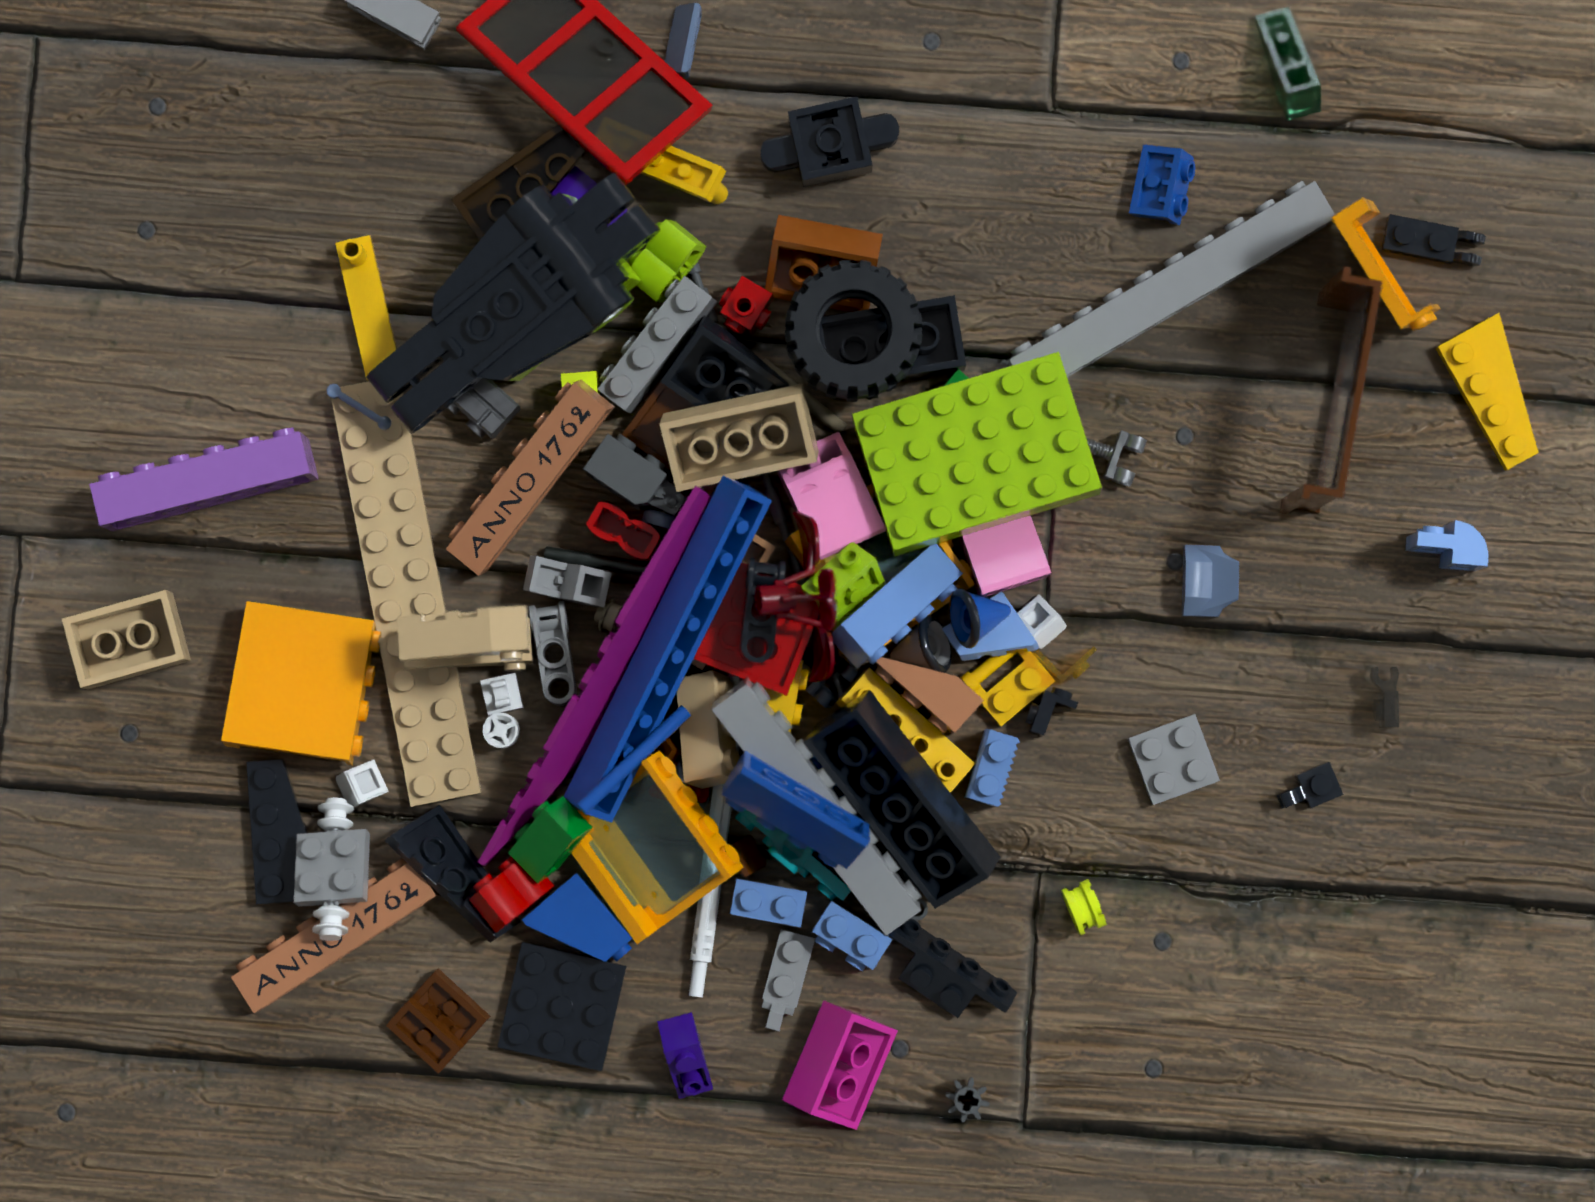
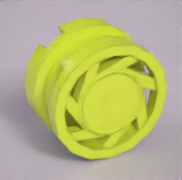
(1083, 907)

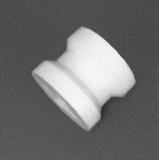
(498, 726)

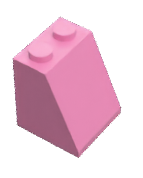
(1005, 556)

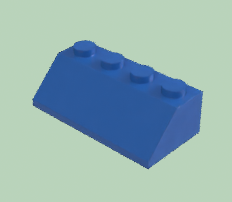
(796, 811)

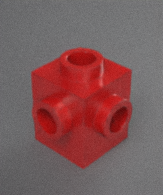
(746, 293)

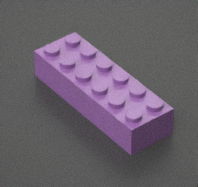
(204, 480)

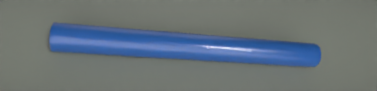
(639, 754)

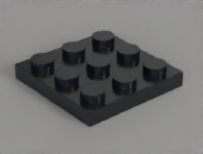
(562, 1006)

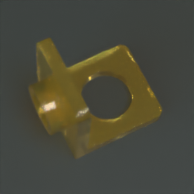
(1074, 670)

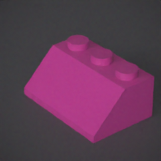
(839, 1065)

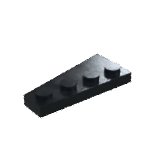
(274, 830)

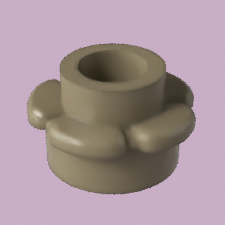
(607, 615)

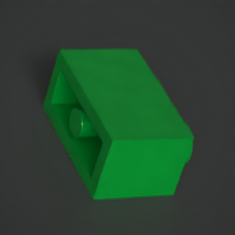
(549, 839)

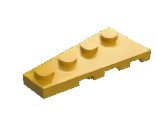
(1489, 384)

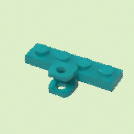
(796, 858)

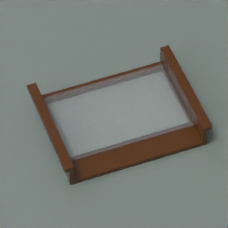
(1360, 299)

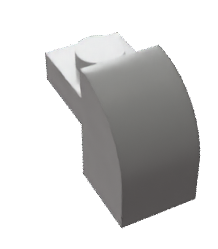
(567, 581)

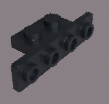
(946, 974)

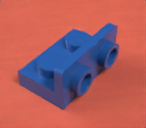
(1162, 183)

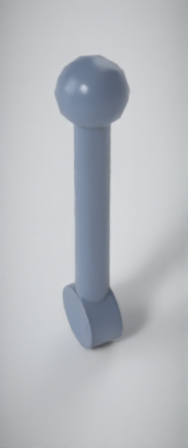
(335, 392)

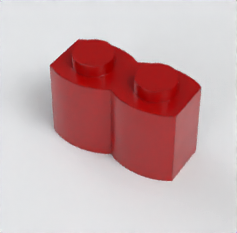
(633, 536)
(507, 894)

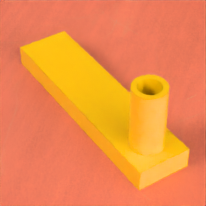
(689, 174)
(366, 300)

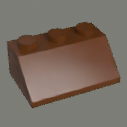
(806, 246)

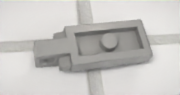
(786, 976)

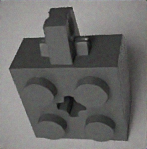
(632, 477)

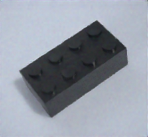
(863, 333)

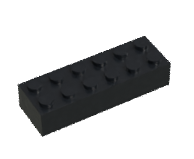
(902, 799)

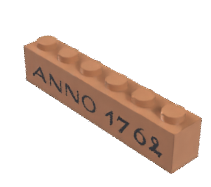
(529, 477)
(306, 955)

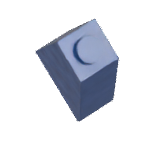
(581, 920)

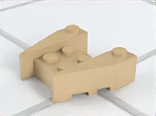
(467, 639)

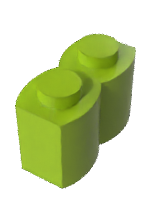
(666, 258)

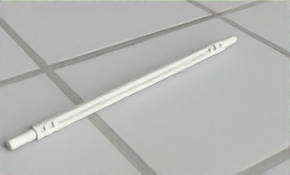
(708, 905)

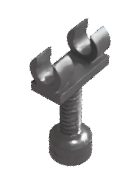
(1112, 472)

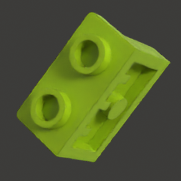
(856, 580)

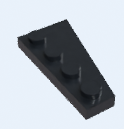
(446, 863)

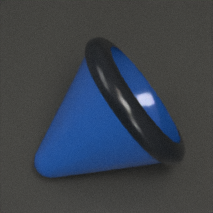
(974, 616)

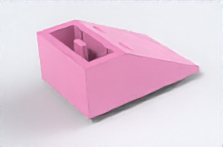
(833, 496)

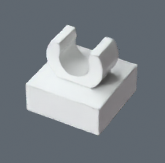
(501, 694)

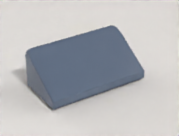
(683, 38)

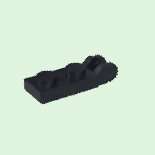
(1429, 240)

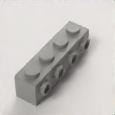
(657, 344)

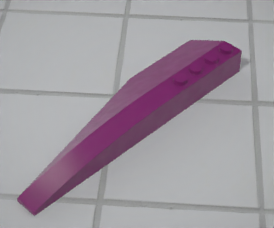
(584, 712)

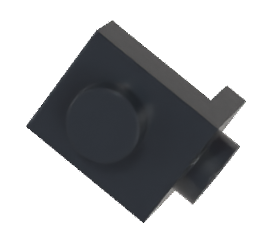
(1040, 713)

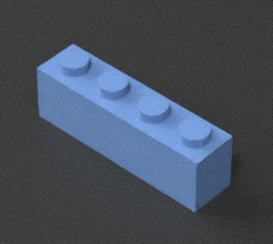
(895, 605)

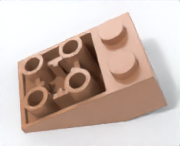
(938, 693)

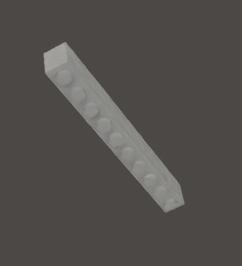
(1183, 280)

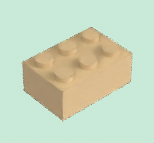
(126, 639)

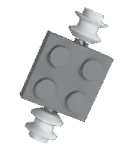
(332, 868)

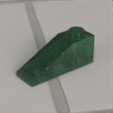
(1289, 64)

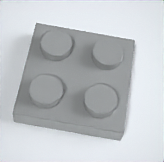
(1173, 759)

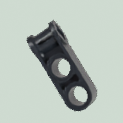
(750, 626)

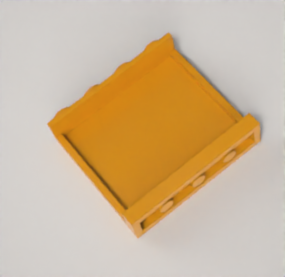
(1350, 225)
(301, 682)

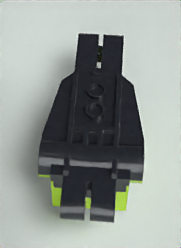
(520, 296)

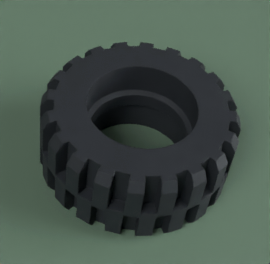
(865, 283)

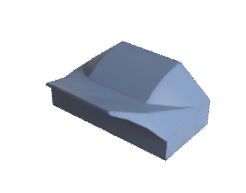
(1208, 581)

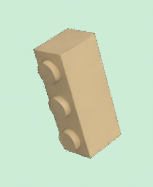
(706, 744)

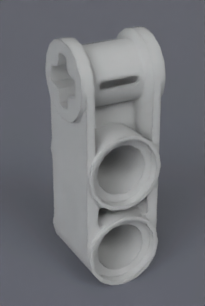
(553, 633)

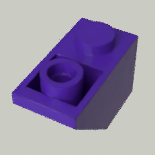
(685, 1055)

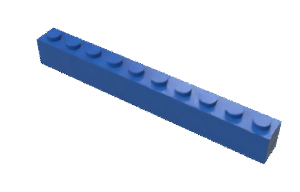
(671, 639)

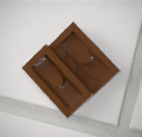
(438, 1020)

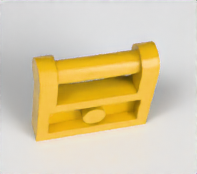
(1013, 690)

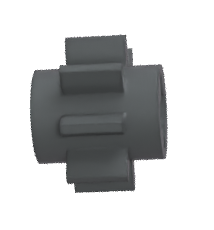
(972, 1108)

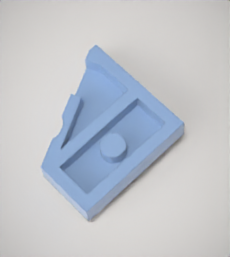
(1007, 636)

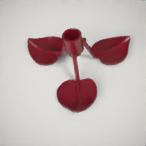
(780, 599)

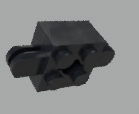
(829, 142)

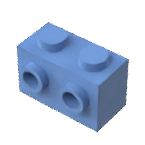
(852, 935)

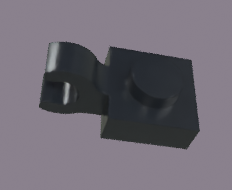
(1314, 787)

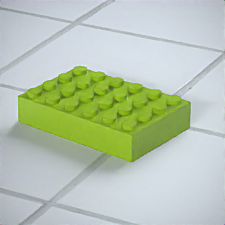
(976, 453)

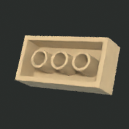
(739, 437)

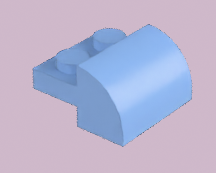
(1457, 542)

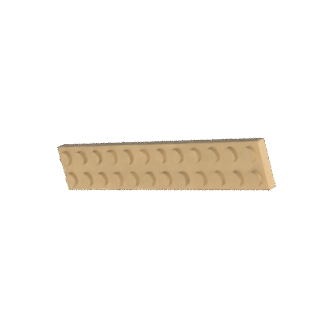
(404, 582)

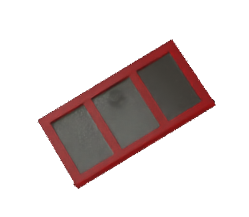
(589, 77)

